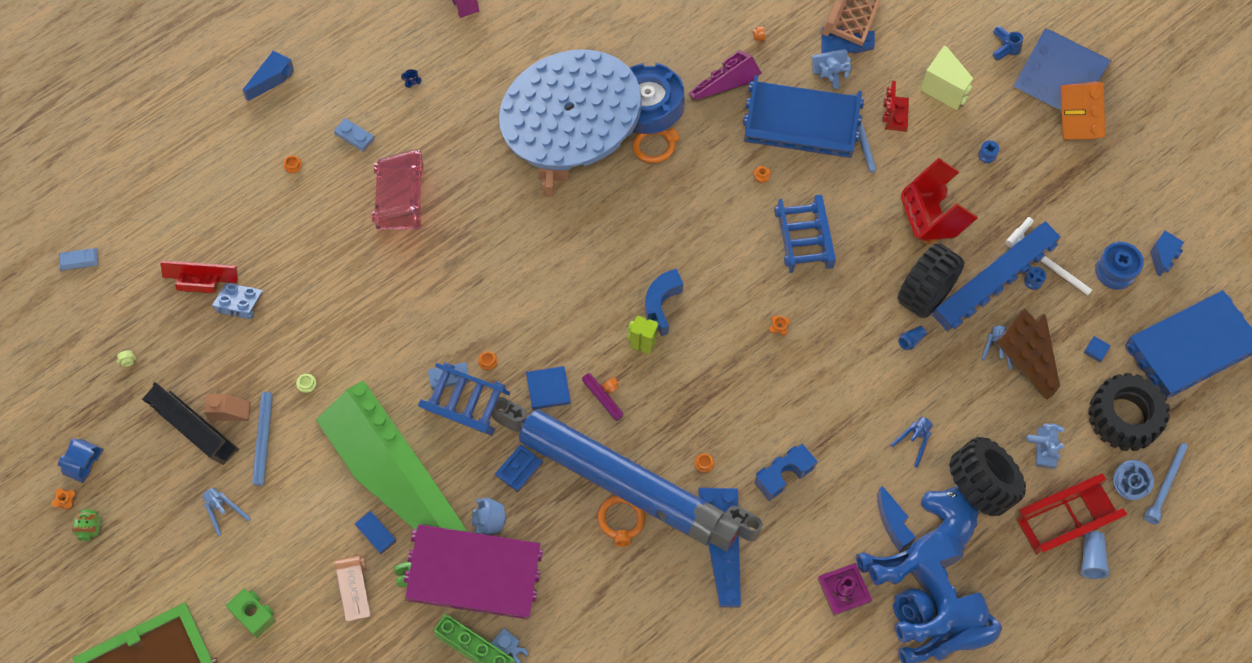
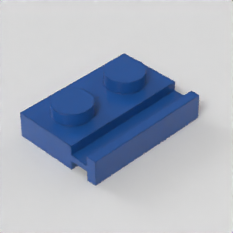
(519, 468)

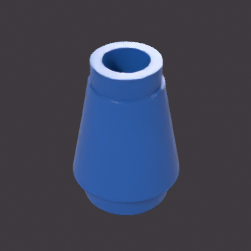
(911, 338)

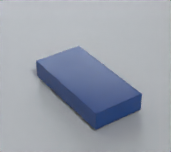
(375, 532)

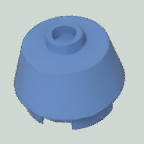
(1133, 480)
(488, 517)

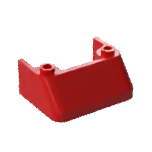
(922, 205)

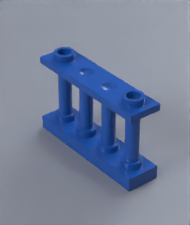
(820, 223)
(466, 416)

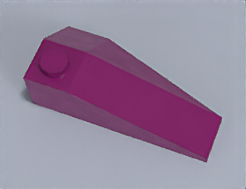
(736, 71)

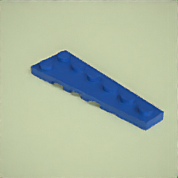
(724, 564)

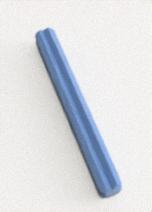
(262, 439)

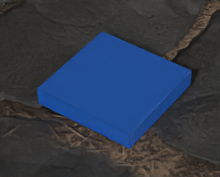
(548, 388)

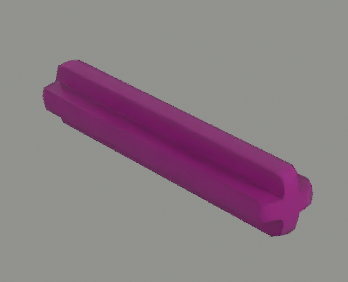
(602, 396)

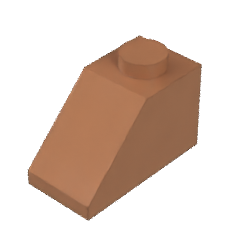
(226, 408)

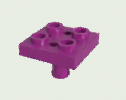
(845, 587)

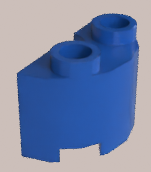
(78, 459)

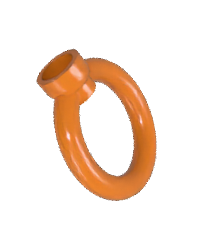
(670, 136)
(621, 537)

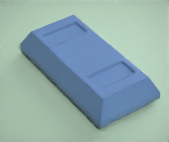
(78, 259)

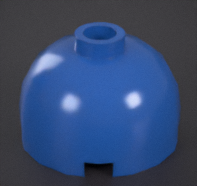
(913, 606)

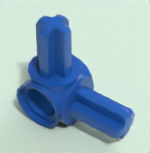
(1011, 43)

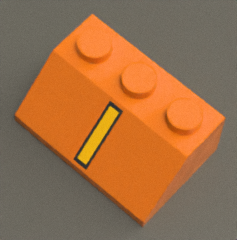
(1083, 110)

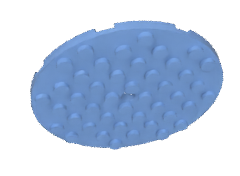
(603, 114)

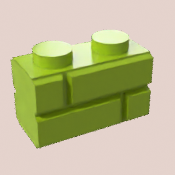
(642, 334)

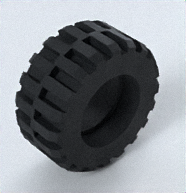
(930, 280)
(1142, 394)
(987, 476)

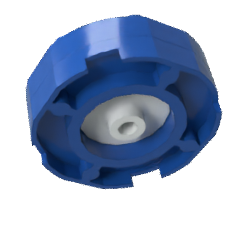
(661, 97)

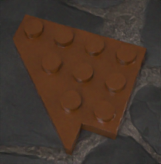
(1030, 348)

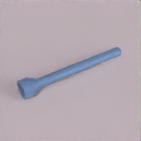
(866, 148)
(1154, 514)

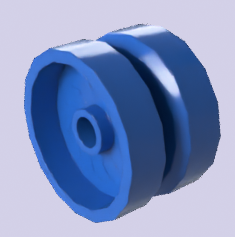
(1119, 265)

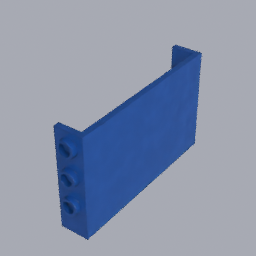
(802, 119)
(1192, 344)

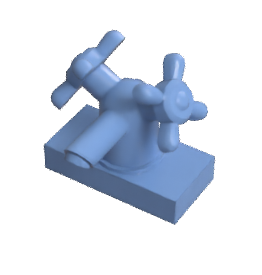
(833, 63)
(1047, 445)

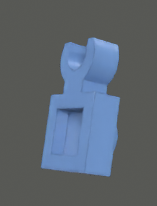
(508, 644)

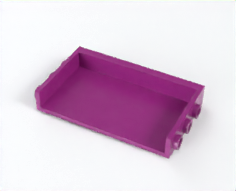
(472, 571)

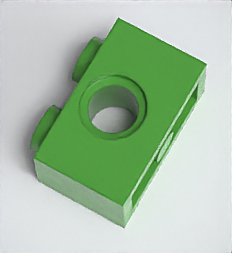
(257, 623)

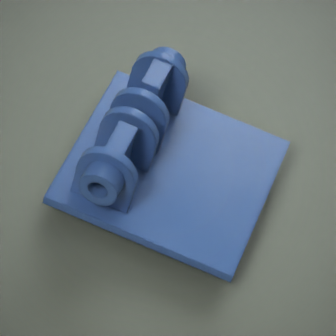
(237, 300)

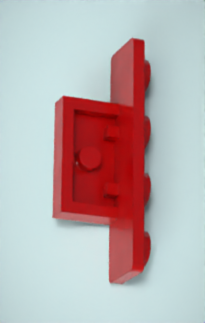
(198, 276)

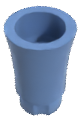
(1094, 556)

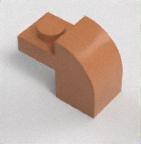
(548, 178)

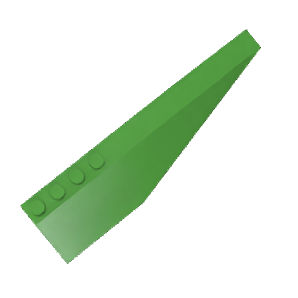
(384, 460)

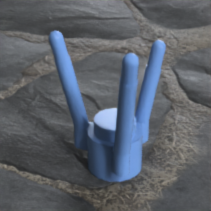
(997, 332)
(215, 500)

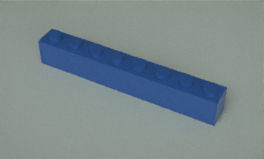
(996, 276)

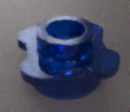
(411, 73)

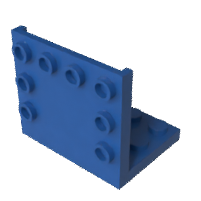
(1058, 63)

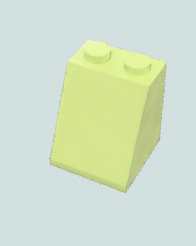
(947, 80)

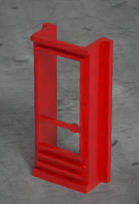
(1095, 501)

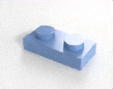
(354, 135)
(434, 375)

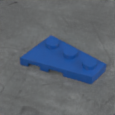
(834, 43)

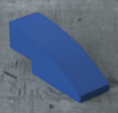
(894, 520)

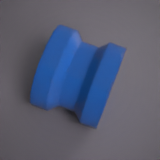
(984, 153)
(1033, 274)

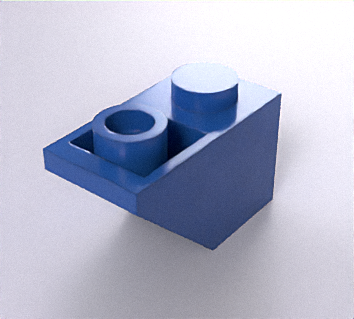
(1164, 251)

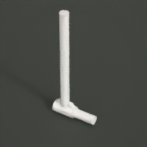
(1018, 235)

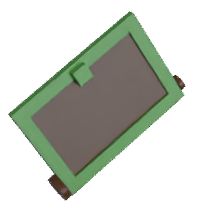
(163, 639)

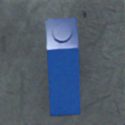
(269, 75)

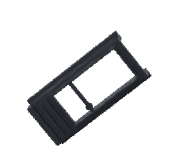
(190, 424)

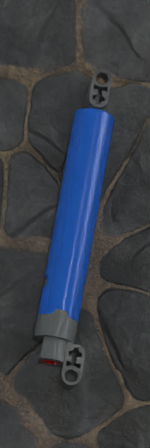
(627, 478)

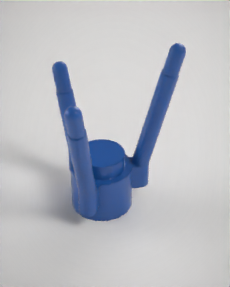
(920, 429)

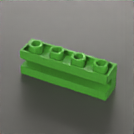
(468, 642)

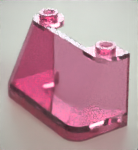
(398, 191)

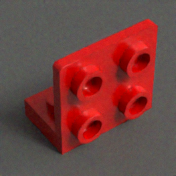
(896, 110)

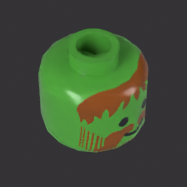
(86, 525)

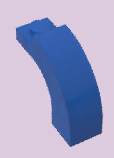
(662, 287)

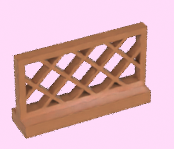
(835, 19)

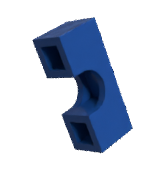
(797, 460)

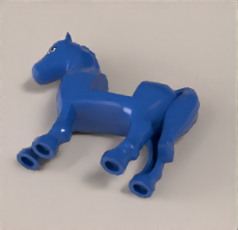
(958, 621)

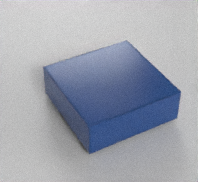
(1097, 349)

